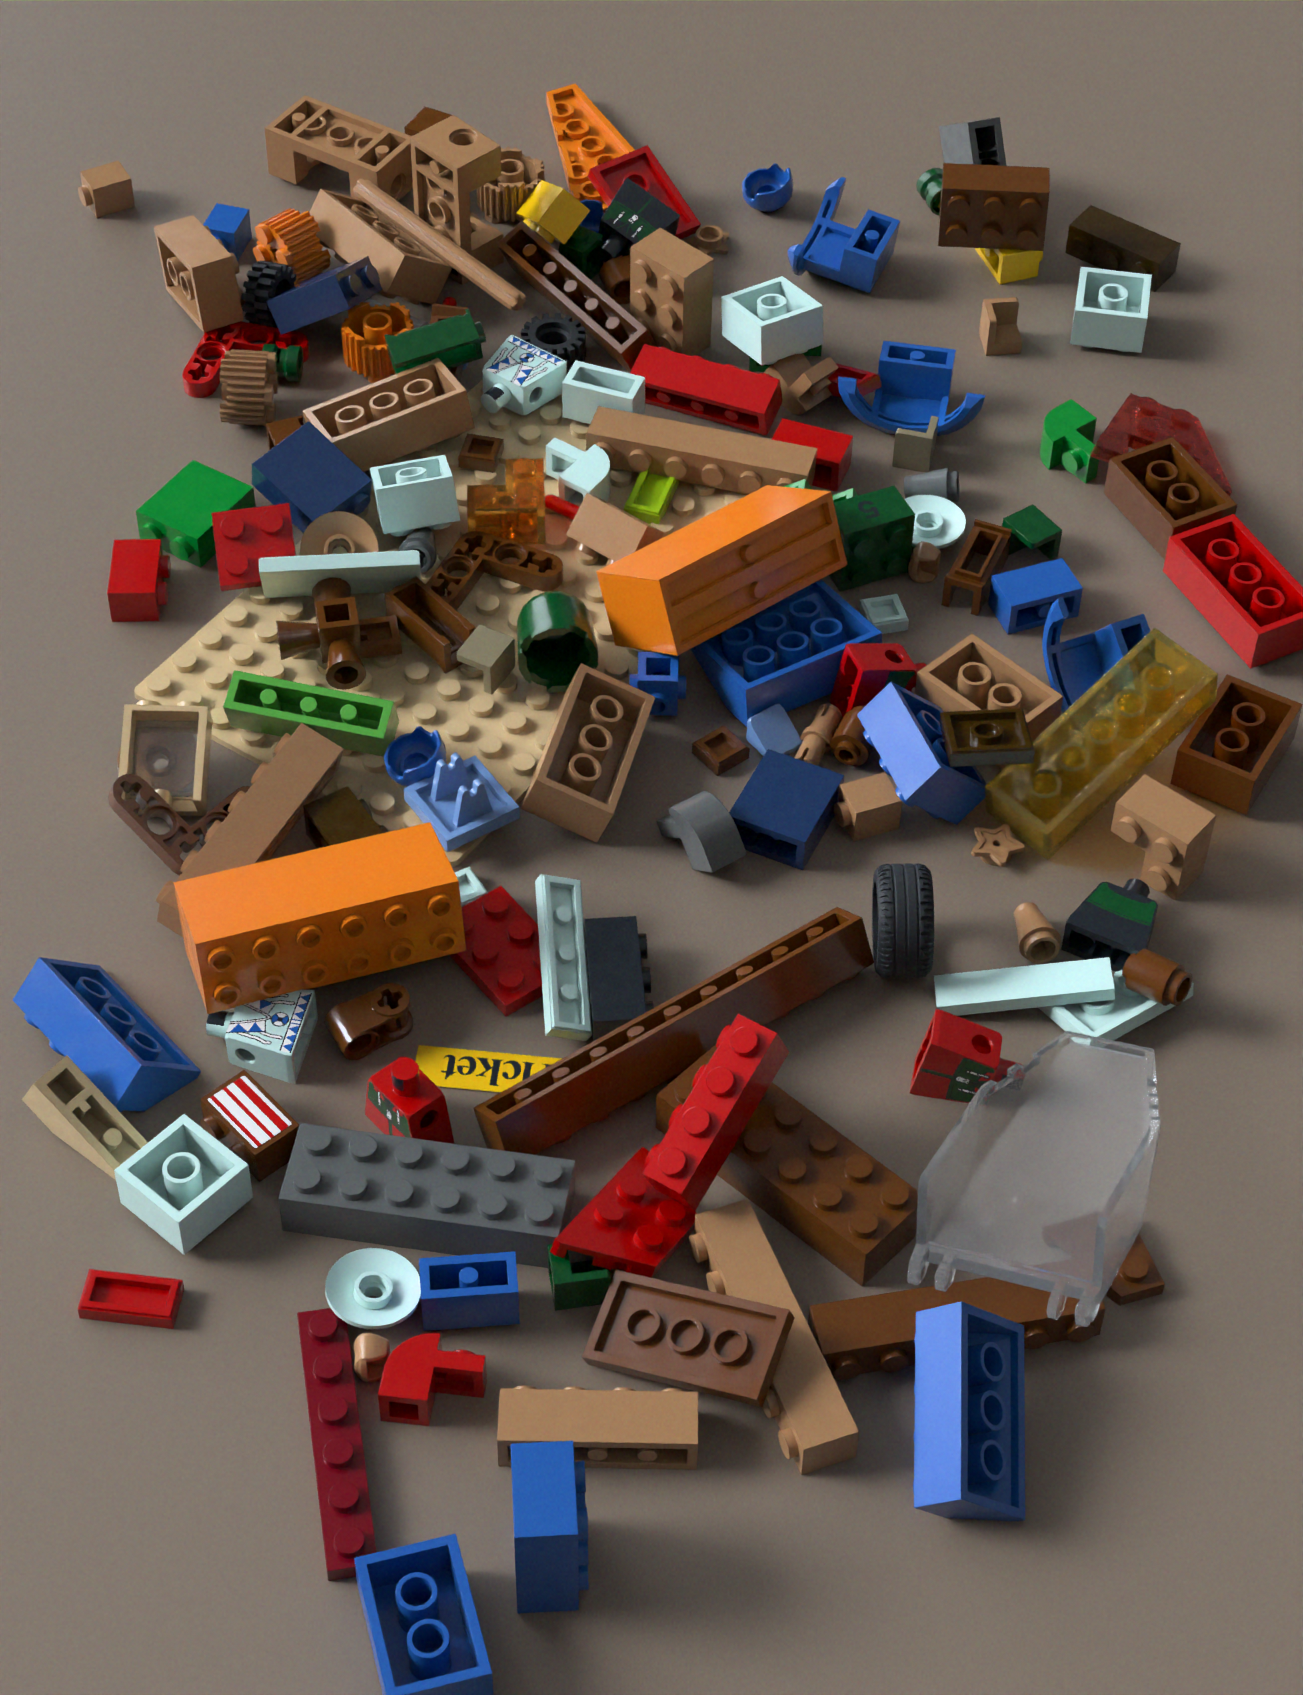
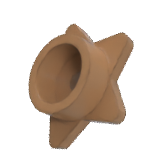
(710, 240)
(993, 854)

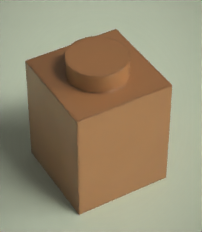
(106, 189)
(868, 806)

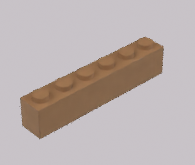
(698, 452)
(262, 815)
(803, 1393)

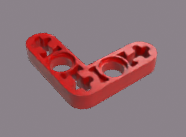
(236, 337)

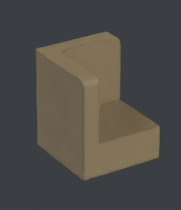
(915, 449)
(491, 653)

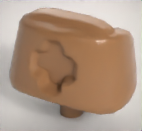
(924, 562)
(370, 1356)

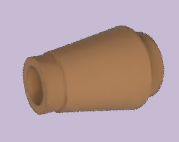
(1036, 935)

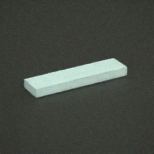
(563, 958)
(1025, 987)

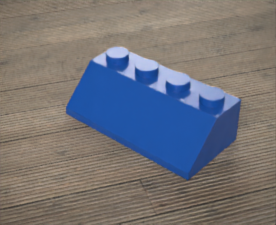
(104, 1033)
(969, 1414)

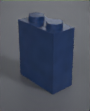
(324, 295)
(311, 477)
(786, 808)

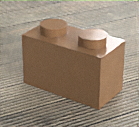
(609, 530)

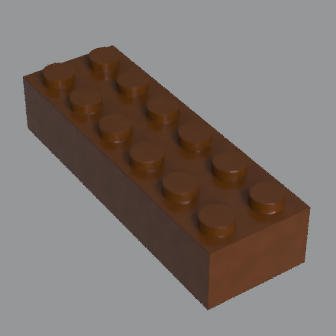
(812, 1180)

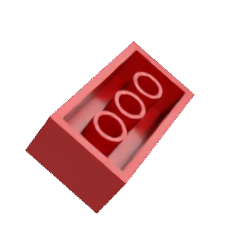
(1238, 589)

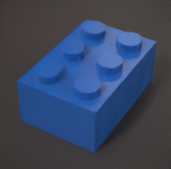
(913, 753)
(549, 1526)
(423, 1620)

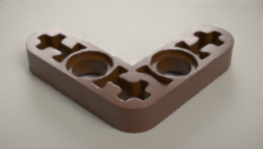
(535, 569)
(181, 835)

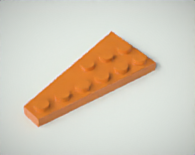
(583, 139)

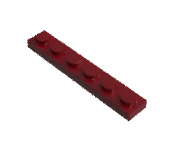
(336, 1441)

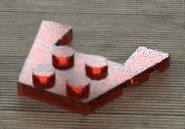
(1145, 422)

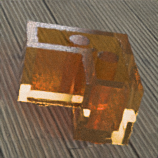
(511, 509)

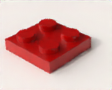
(246, 537)

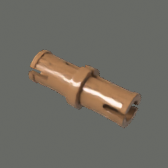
(819, 734)

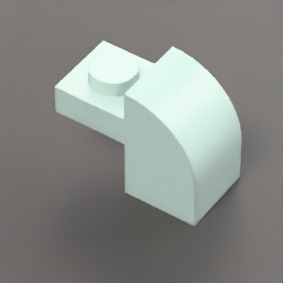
(578, 471)

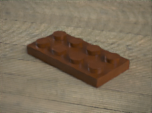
(689, 1338)

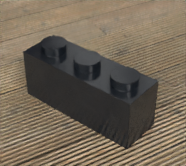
(616, 972)

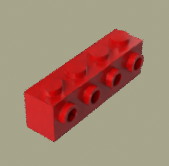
(709, 389)
(715, 1111)

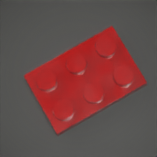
(645, 171)
(501, 951)

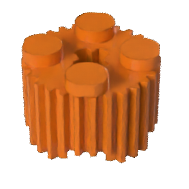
(292, 241)
(365, 341)

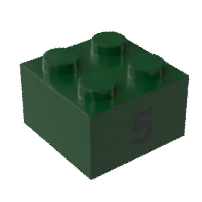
(875, 537)

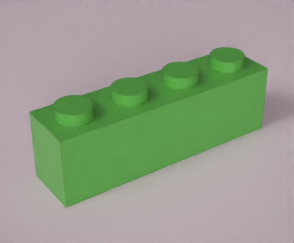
(282, 705)

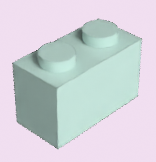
(594, 386)

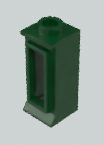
(451, 340)

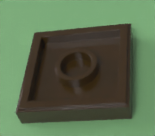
(986, 737)

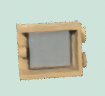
(168, 751)

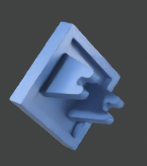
(461, 801)

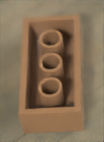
(359, 231)
(395, 415)
(588, 753)

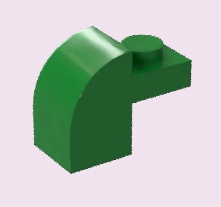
(1069, 440)

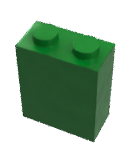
(183, 511)

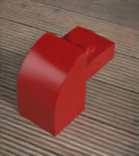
(422, 1369)

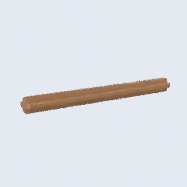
(439, 245)

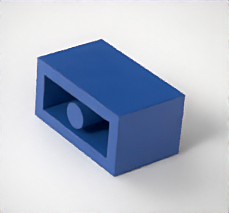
(1026, 594)
(469, 1291)

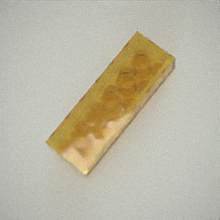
(1102, 743)

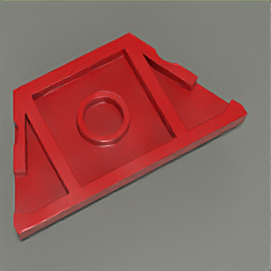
(628, 1224)

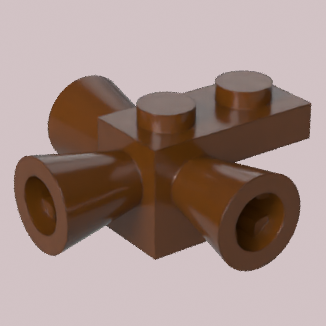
(340, 635)

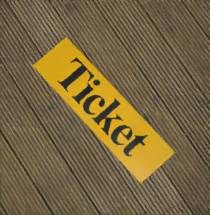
(477, 1068)

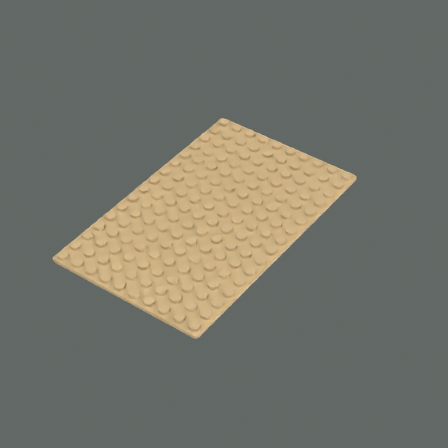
(499, 729)

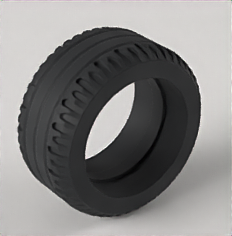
(902, 920)

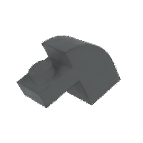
(705, 831)

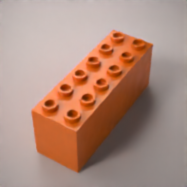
(722, 569)
(320, 917)

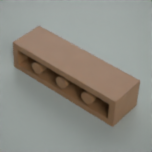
(605, 1425)

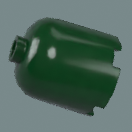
(554, 640)

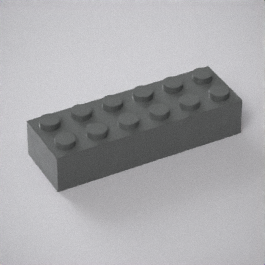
(425, 1194)

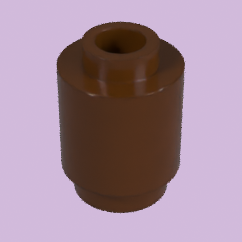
(849, 742)
(1157, 977)

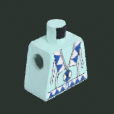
(521, 377)
(268, 1033)

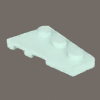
(1109, 1017)

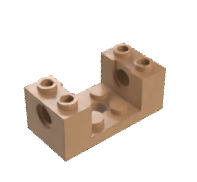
(324, 133)
(446, 167)

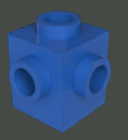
(660, 678)

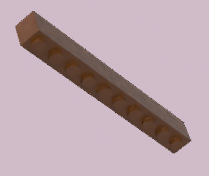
(673, 1035)

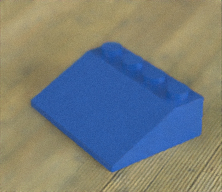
(784, 652)

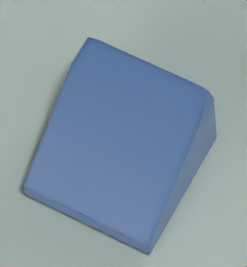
(772, 731)

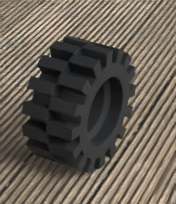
(264, 283)
(557, 337)

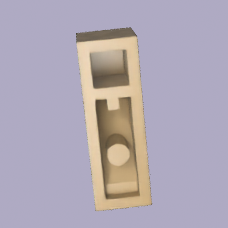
(83, 1116)

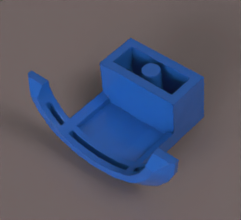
(842, 252)
(913, 388)
(1082, 661)

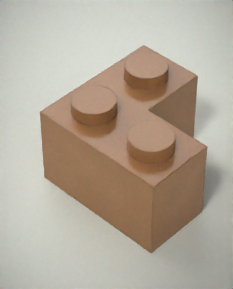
(1170, 832)

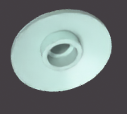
(936, 520)
(376, 1274)

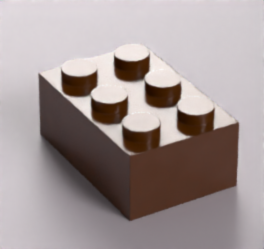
(993, 206)
(1164, 492)
(1236, 744)

